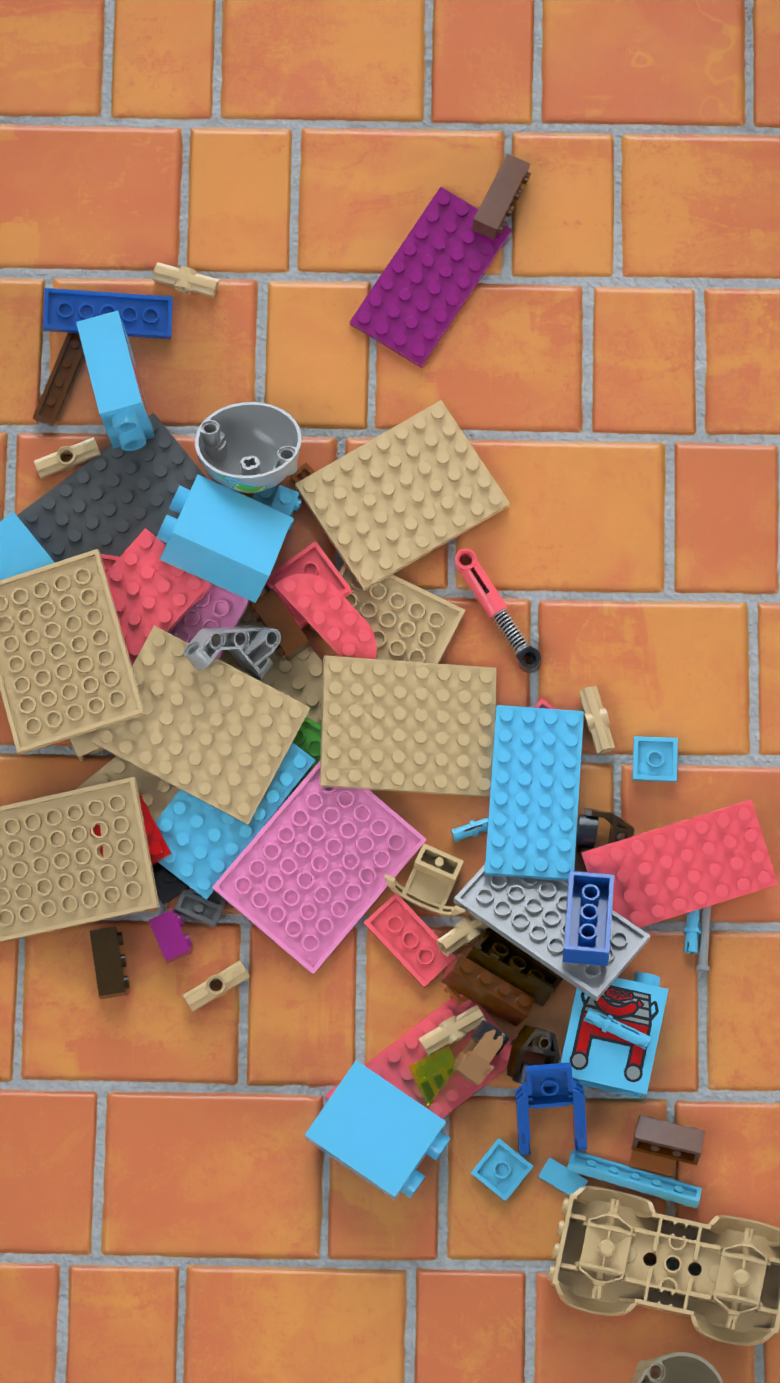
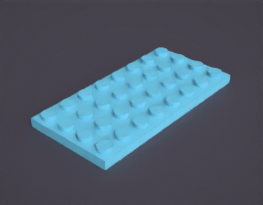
(534, 793)
(209, 840)

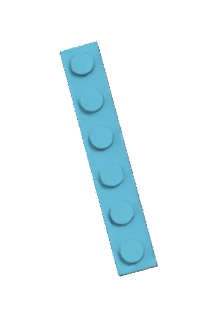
(634, 1179)

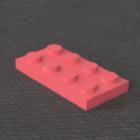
(408, 940)

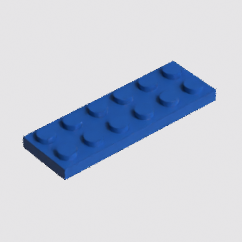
(141, 314)

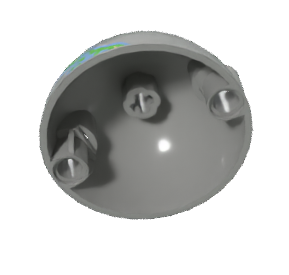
(256, 446)

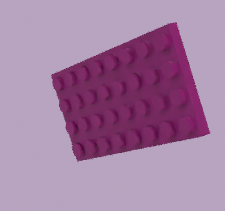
(428, 279)

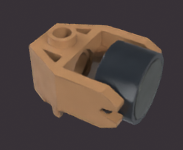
(476, 1057)

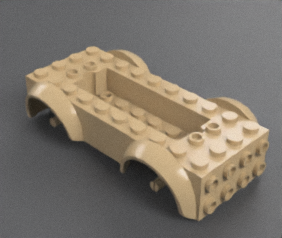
(604, 1271)

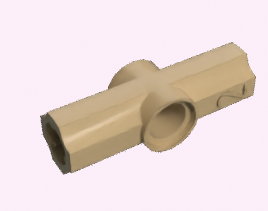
(185, 280)
(53, 463)
(596, 719)
(463, 933)
(229, 978)
(452, 1030)

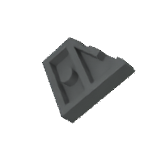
(199, 909)

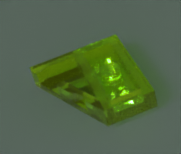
(433, 1072)

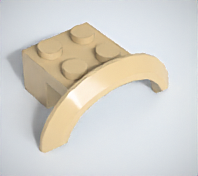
(431, 881)

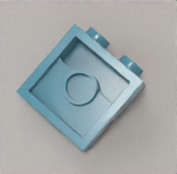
(281, 499)

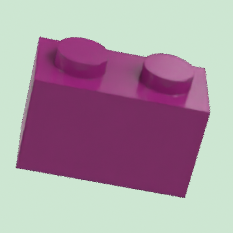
(170, 936)

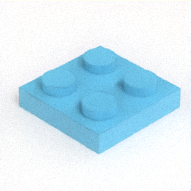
(655, 759)
(502, 1169)

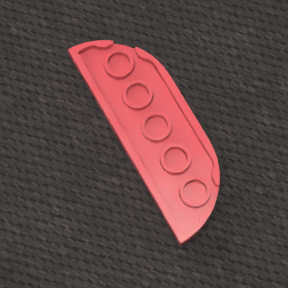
(330, 615)

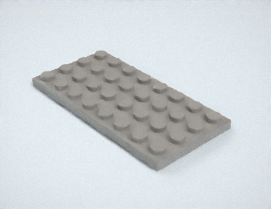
(534, 918)

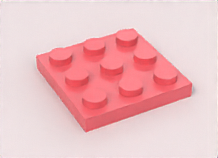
(309, 561)

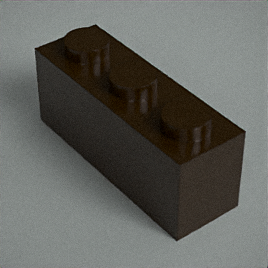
(109, 962)

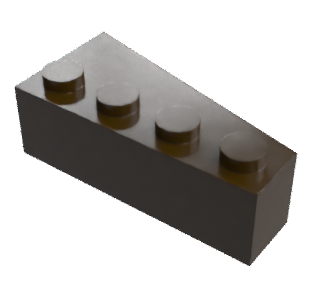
(514, 966)

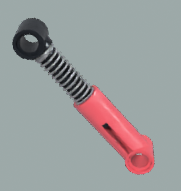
(496, 608)

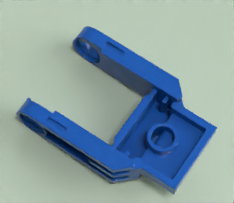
(545, 1088)

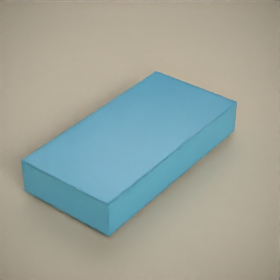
(560, 1178)

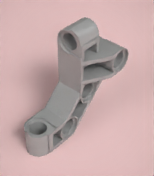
(246, 643)

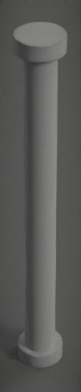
(704, 940)

